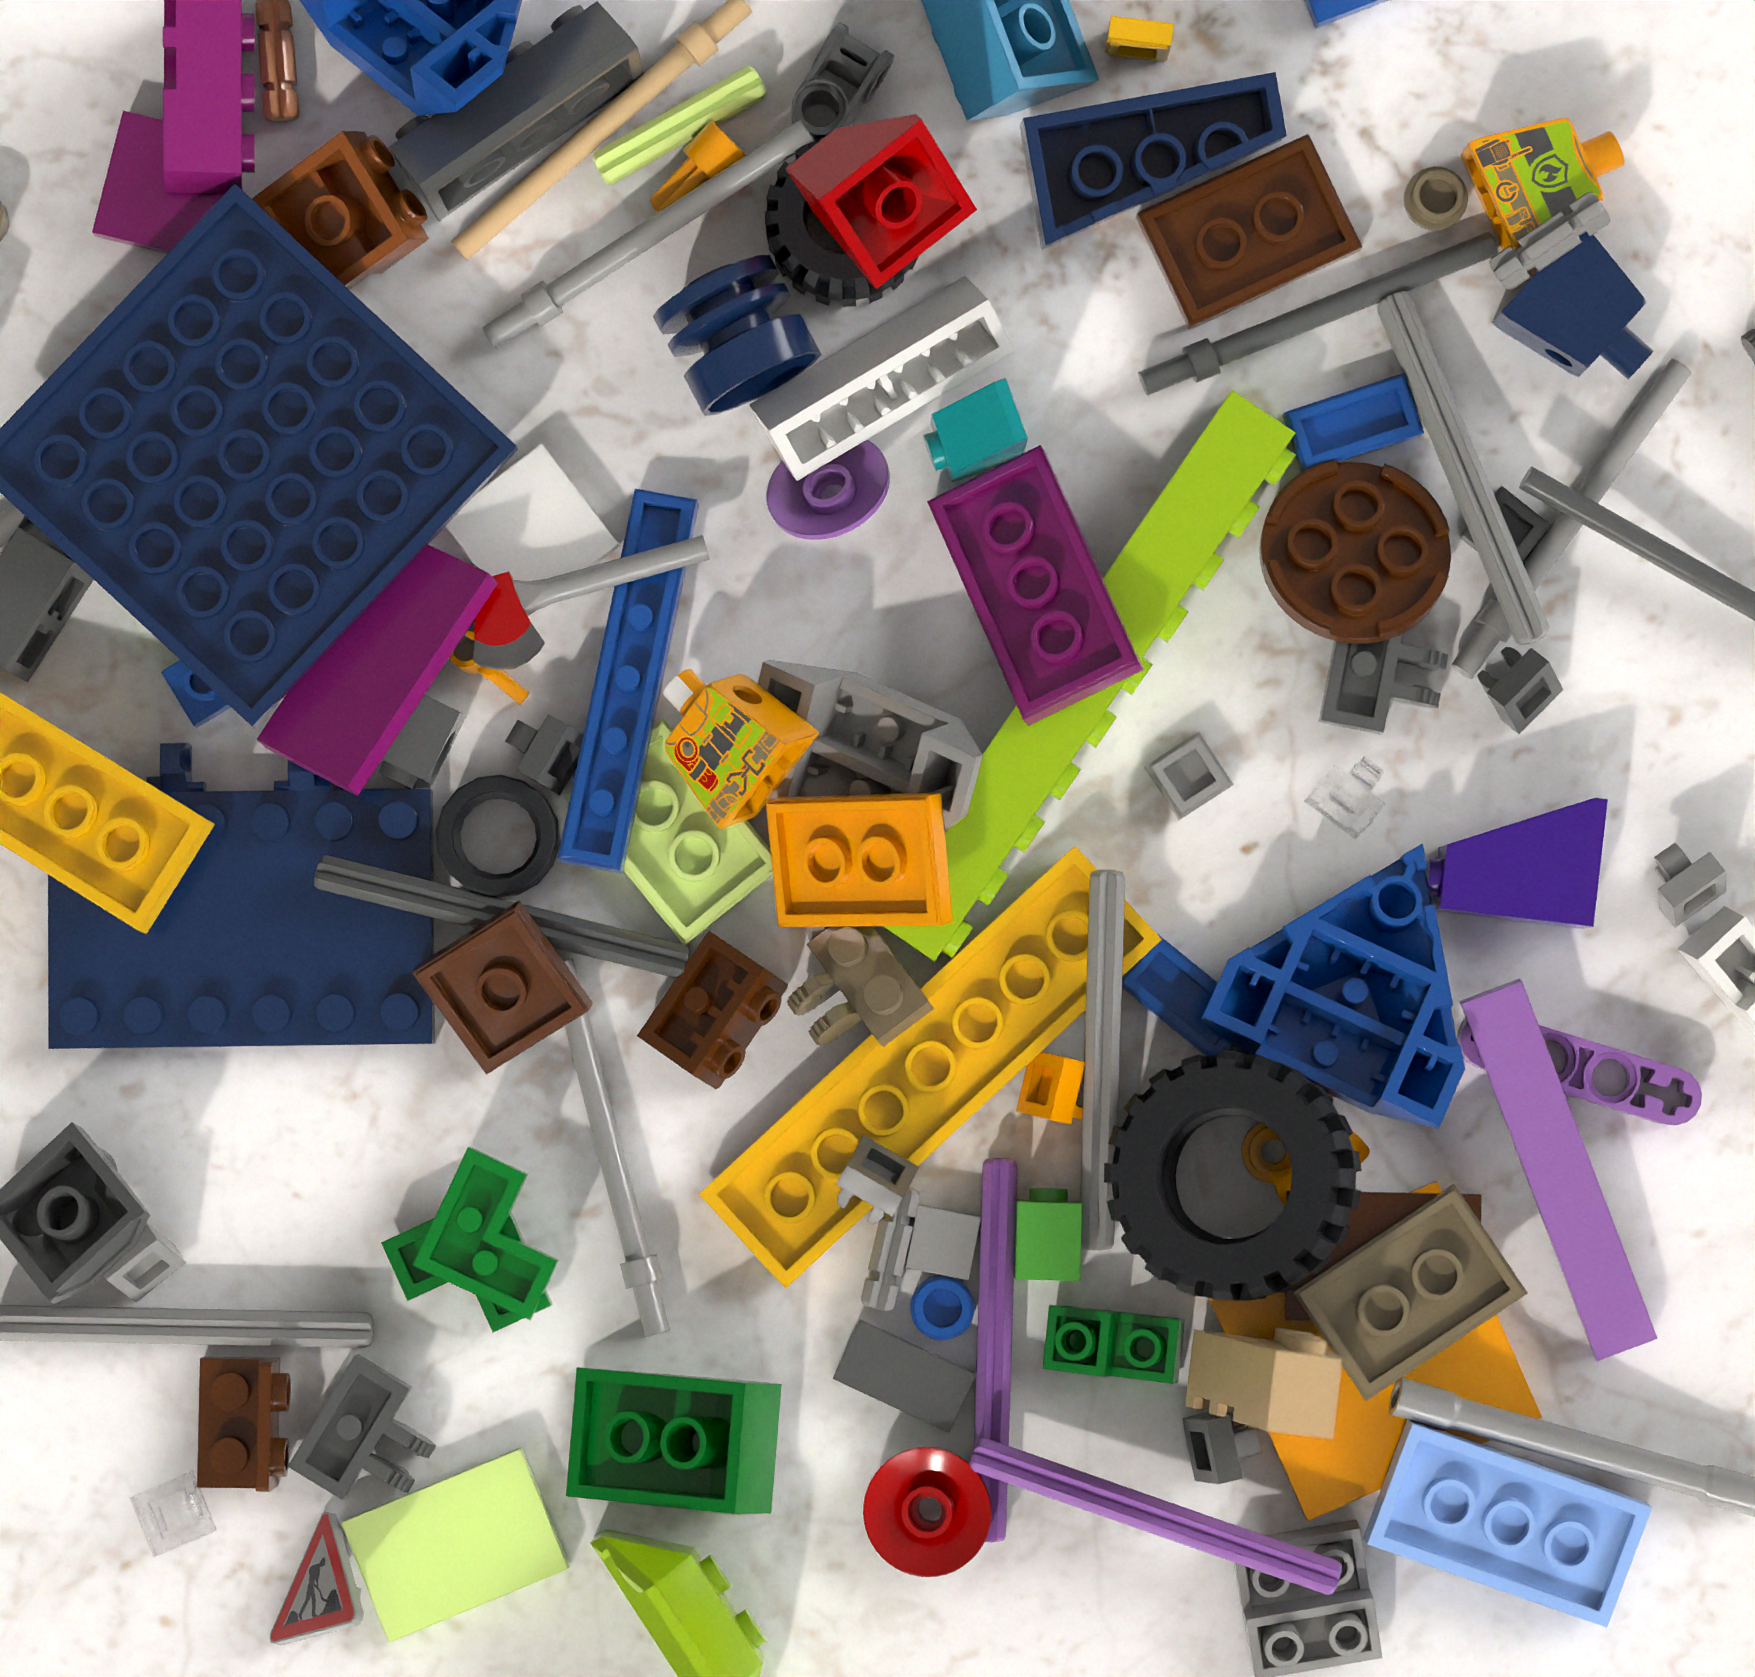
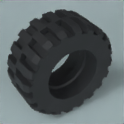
(1148, 1158)

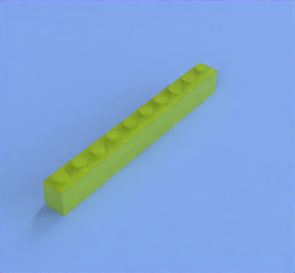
(1146, 584)

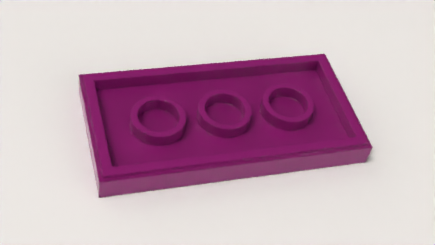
(1035, 585)
(378, 671)

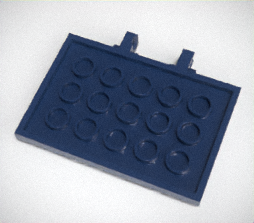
(247, 937)

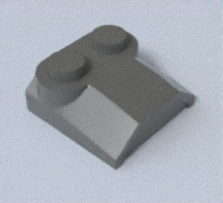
(69, 1215)

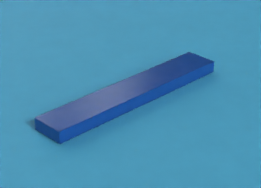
(626, 691)

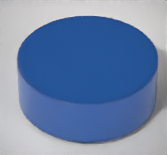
(942, 1307)

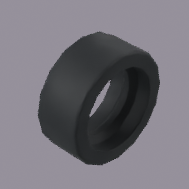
(451, 824)

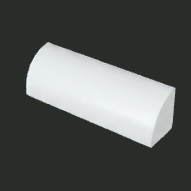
(882, 377)

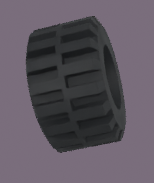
(803, 260)

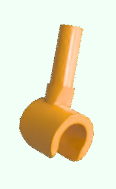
(498, 677)

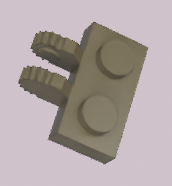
(869, 978)

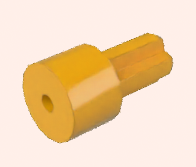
(707, 156)

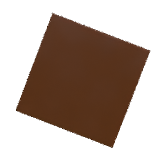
(502, 987)

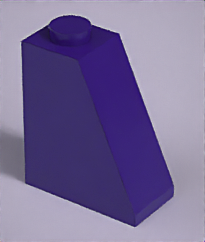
(1526, 870)

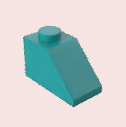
(976, 432)

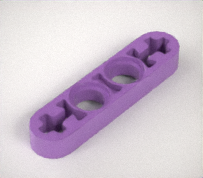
(1577, 1076)

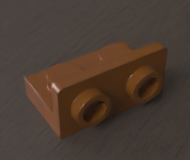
(713, 1011)
(241, 1423)

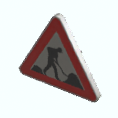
(323, 1590)

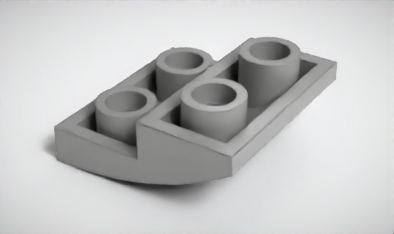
(1304, 1629)

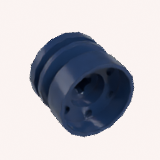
(731, 323)

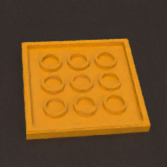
(1365, 1436)

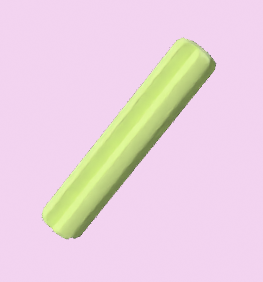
(679, 125)

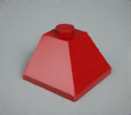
(882, 192)

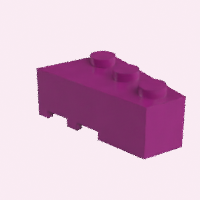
(206, 95)

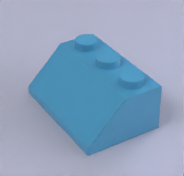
(1009, 52)

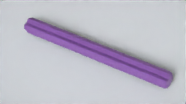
(995, 1321)
(1155, 1516)

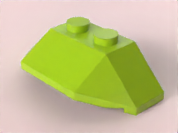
(683, 1605)

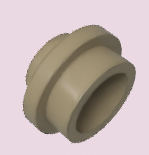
(1435, 198)

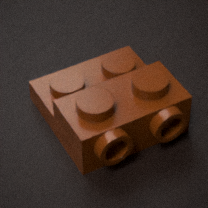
(347, 208)

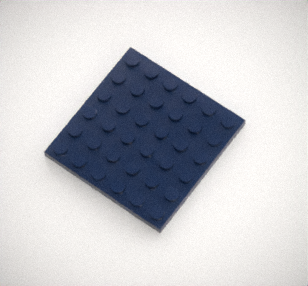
(245, 455)

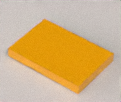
(859, 860)

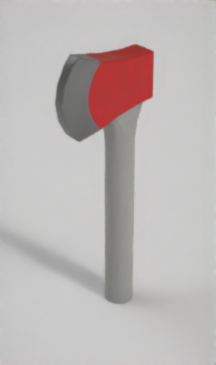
(502, 627)

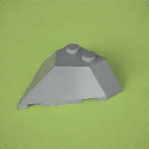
(872, 741)

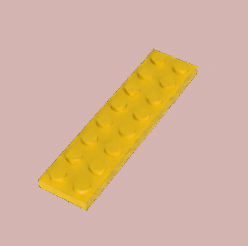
(988, 1021)

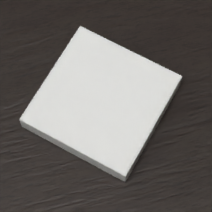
(531, 523)

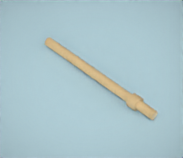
(694, 45)

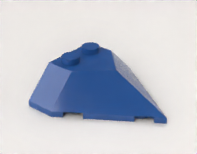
(422, 51)
(1353, 998)

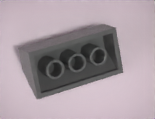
(524, 110)

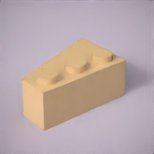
(1266, 1382)

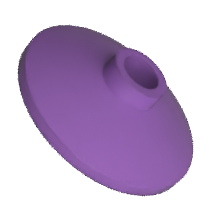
(832, 497)

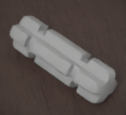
(1549, 241)
(890, 1254)

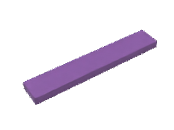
(1558, 1169)

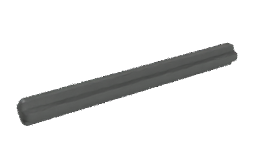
(474, 908)

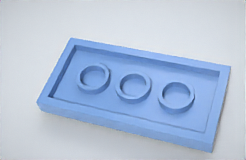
(1507, 1523)

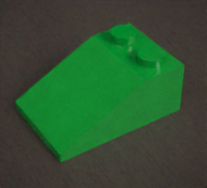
(674, 1441)

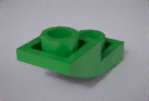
(1113, 1344)

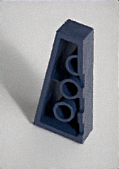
(1132, 150)

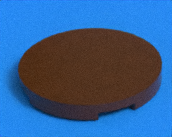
(1355, 551)

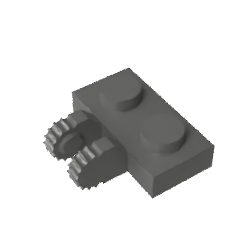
(1363, 679)
(351, 1428)

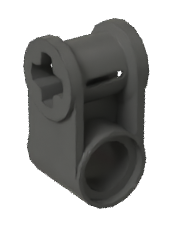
(841, 77)

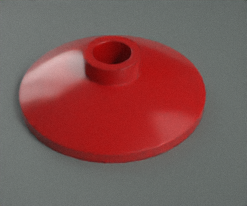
(909, 1539)

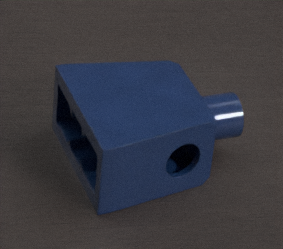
(1579, 312)

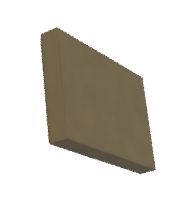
(1410, 1292)

